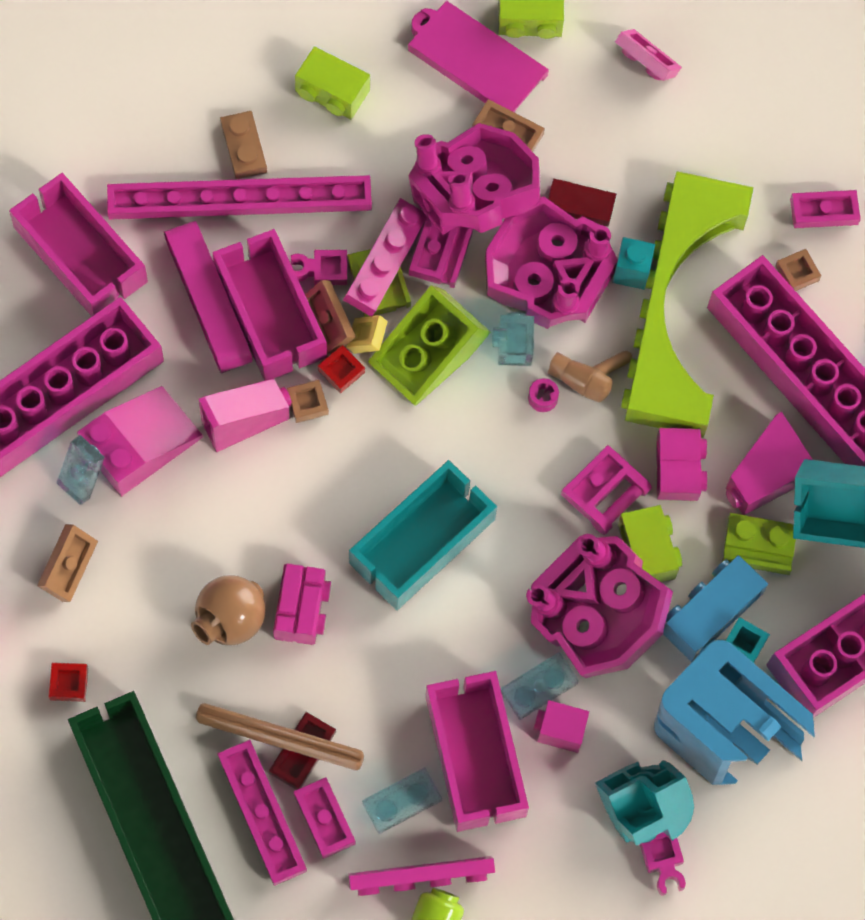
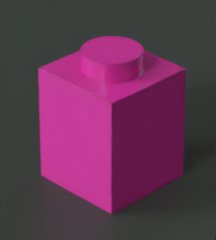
(561, 726)

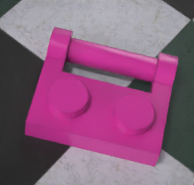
(598, 481)

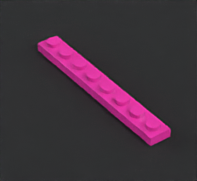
(239, 197)

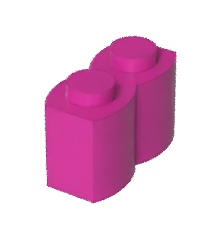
(679, 464)

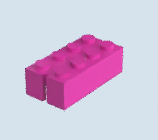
(78, 245)
(270, 305)
(476, 751)

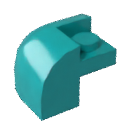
(647, 801)

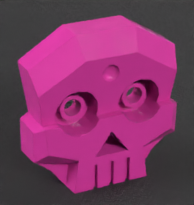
(474, 178)
(526, 252)
(618, 624)

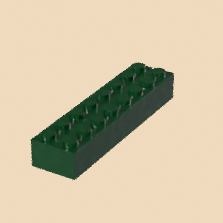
(148, 813)

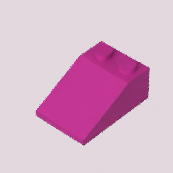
(140, 437)

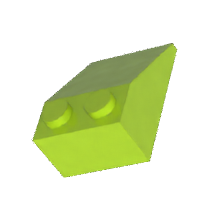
(428, 345)

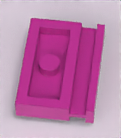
(440, 256)

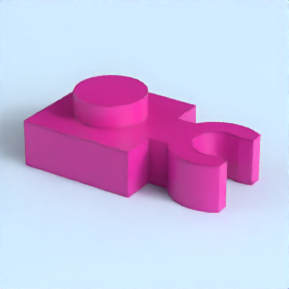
(326, 265)
(663, 856)

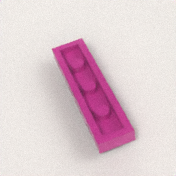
(385, 257)
(262, 812)
(437, 873)

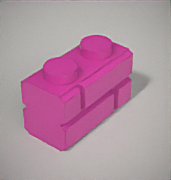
(300, 604)

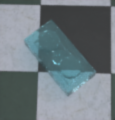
(80, 469)
(539, 685)
(402, 800)

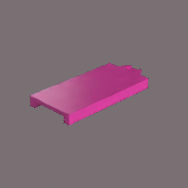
(474, 56)

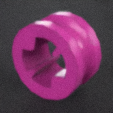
(540, 405)

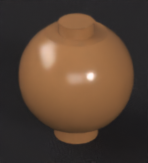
(228, 611)

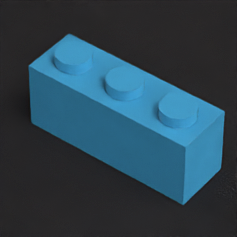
(713, 607)

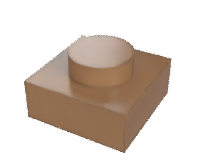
(798, 270)
(308, 401)

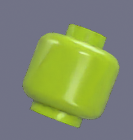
(438, 906)

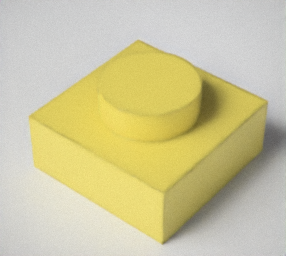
(368, 333)

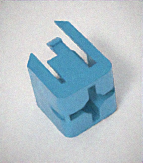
(711, 699)

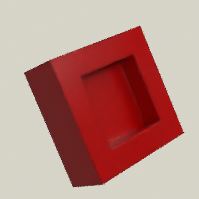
(341, 369)
(68, 682)

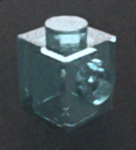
(514, 339)

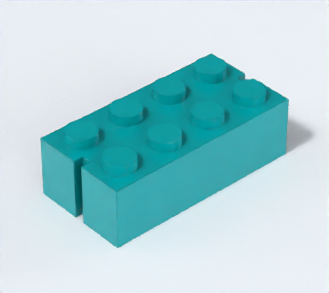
(833, 506)
(422, 535)

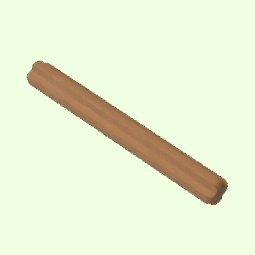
(280, 736)

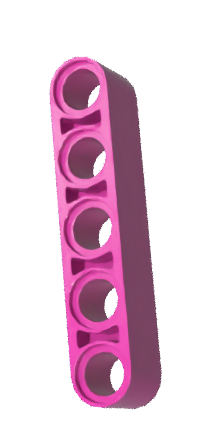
(208, 297)

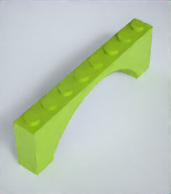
(661, 388)

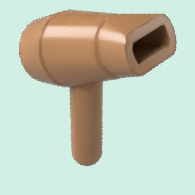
(588, 380)

